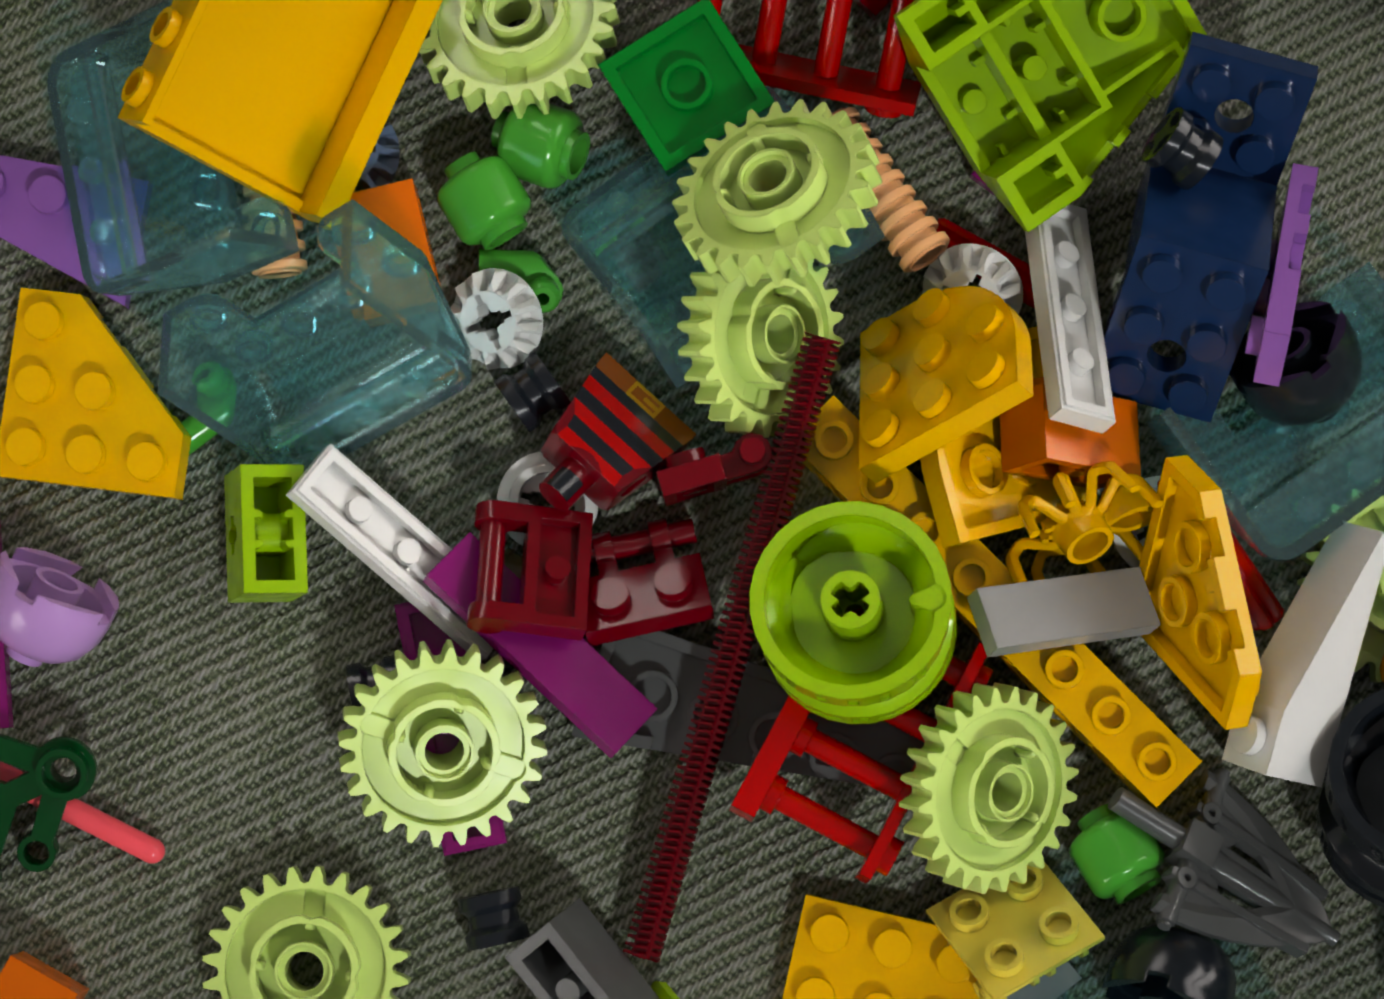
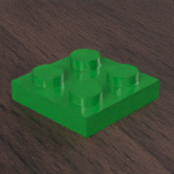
(685, 84)

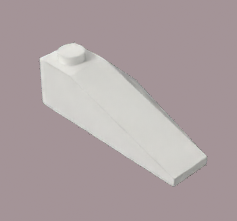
(1312, 662)

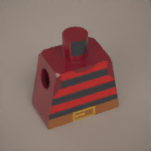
(610, 440)

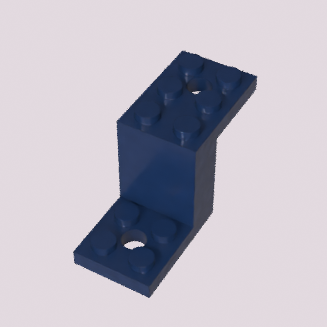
(1205, 249)

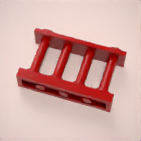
(880, 93)
(798, 734)

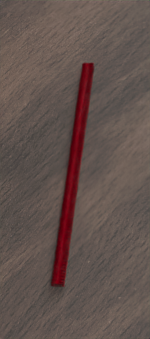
(734, 646)

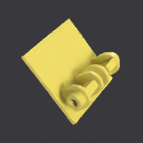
(1015, 933)

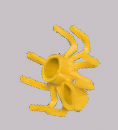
(1080, 526)

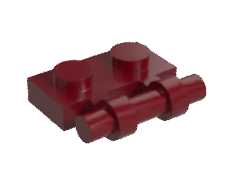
(695, 475)
(649, 595)

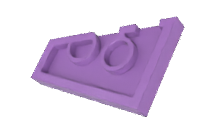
(38, 216)
(1271, 334)

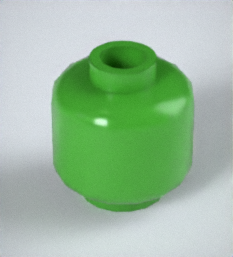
(542, 146)
(483, 200)
(1116, 856)

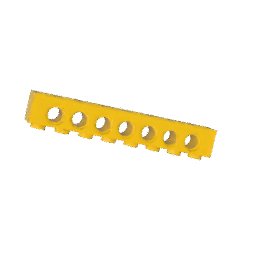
(1068, 677)

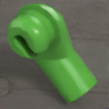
(529, 267)

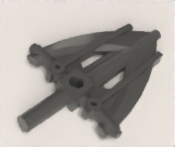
(1283, 897)

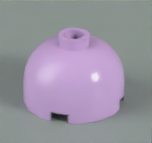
(48, 611)

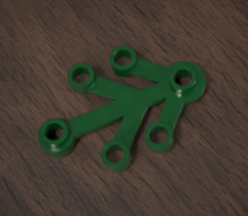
(44, 781)

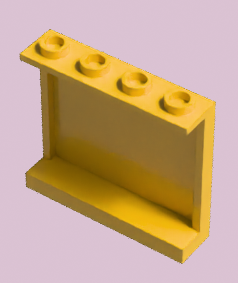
(278, 89)

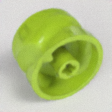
(822, 651)

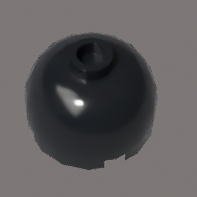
(1317, 372)
(1169, 966)

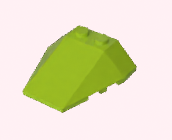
(1043, 85)

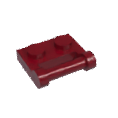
(552, 572)

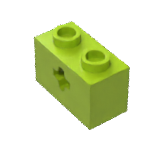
(264, 534)

